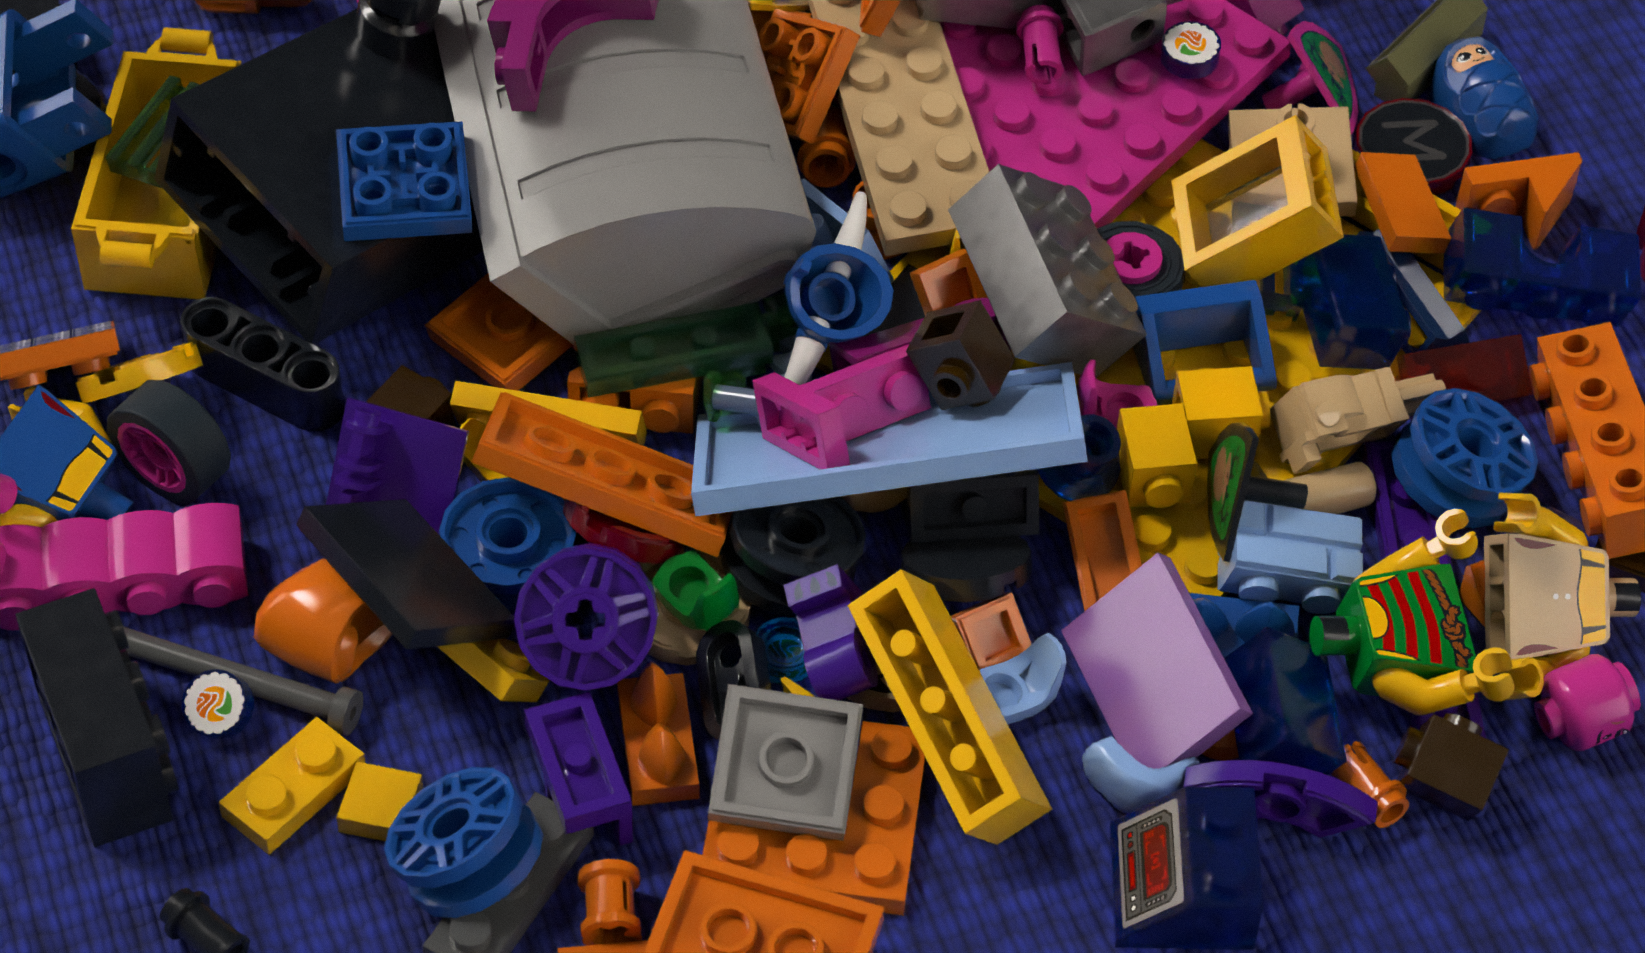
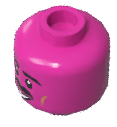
(1587, 702)

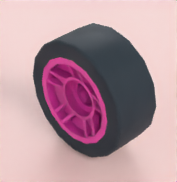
(169, 441)

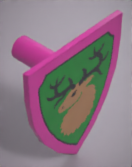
(1322, 70)

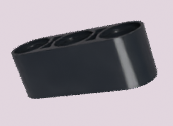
(264, 364)

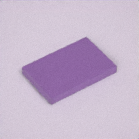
(1156, 668)

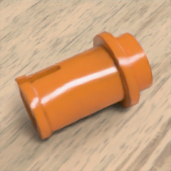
(1368, 777)

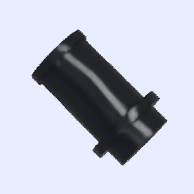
(192, 919)

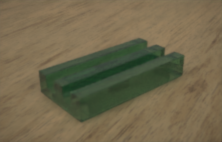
(145, 135)

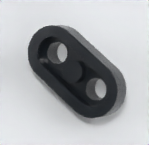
(717, 667)

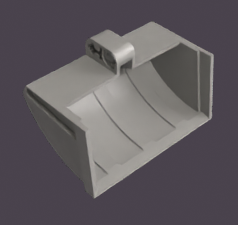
(641, 178)

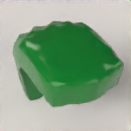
(695, 591)

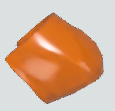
(319, 624)

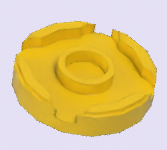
(135, 372)

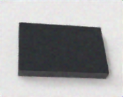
(406, 573)

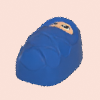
(1485, 94)

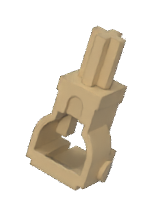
(1345, 412)

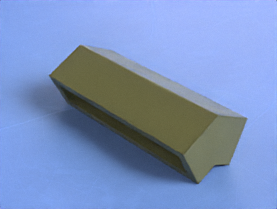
(1410, 60)

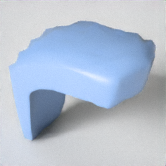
(1028, 680)
(1125, 780)

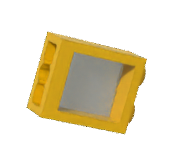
(1256, 207)

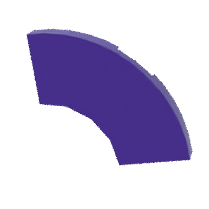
(1291, 794)

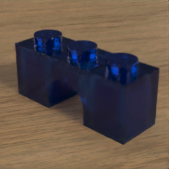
(1493, 269)

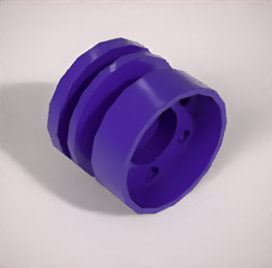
(615, 588)

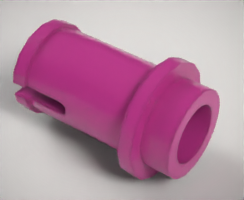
(1040, 32)

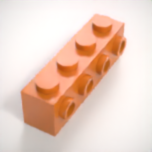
(1602, 429)

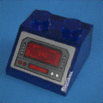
(1188, 871)

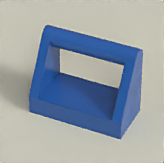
(1200, 319)

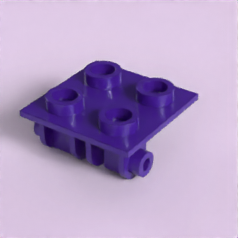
(396, 458)

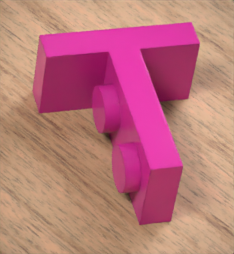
(827, 412)

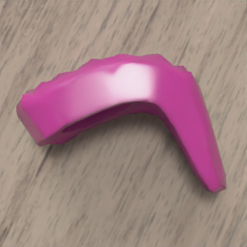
(1107, 398)

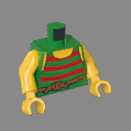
(1409, 629)

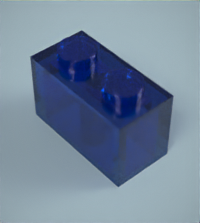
(1352, 304)
(1290, 703)

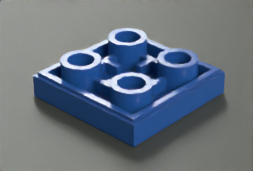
(403, 181)

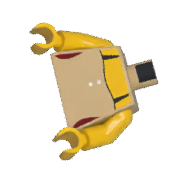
(1547, 593)

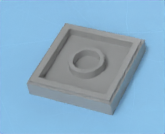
(785, 762)

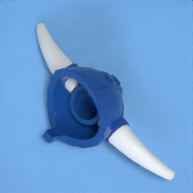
(835, 293)

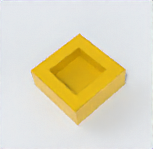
(375, 799)

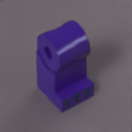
(834, 647)

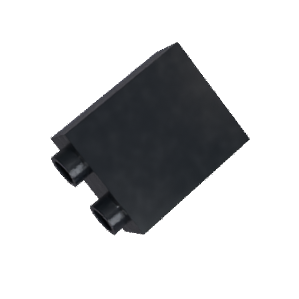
(261, 173)

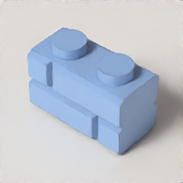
(1293, 556)

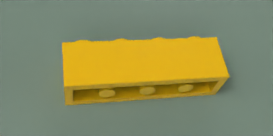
(949, 708)

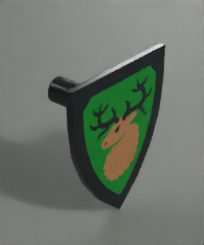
(1236, 478)

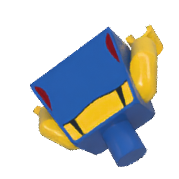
(58, 462)

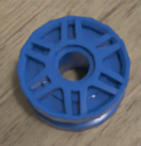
(1463, 455)
(506, 532)
(464, 842)

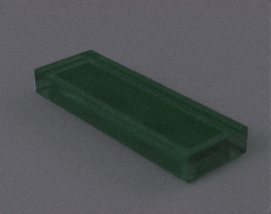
(673, 349)

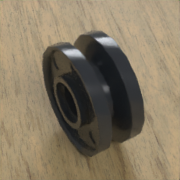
(787, 543)

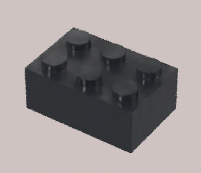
(99, 716)

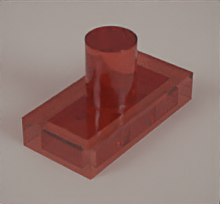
(1486, 367)

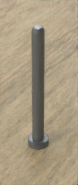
(339, 709)

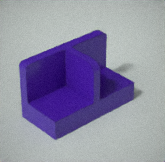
(580, 766)

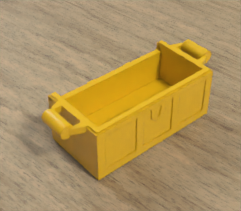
(129, 231)

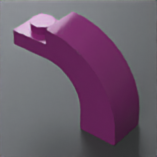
(530, 30)

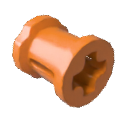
(609, 902)

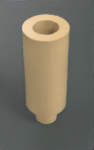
(1339, 488)

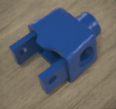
(39, 104)

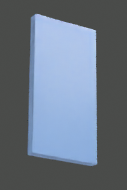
(1024, 428)

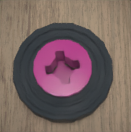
(1150, 252)

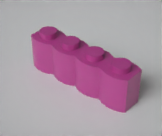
(132, 560)

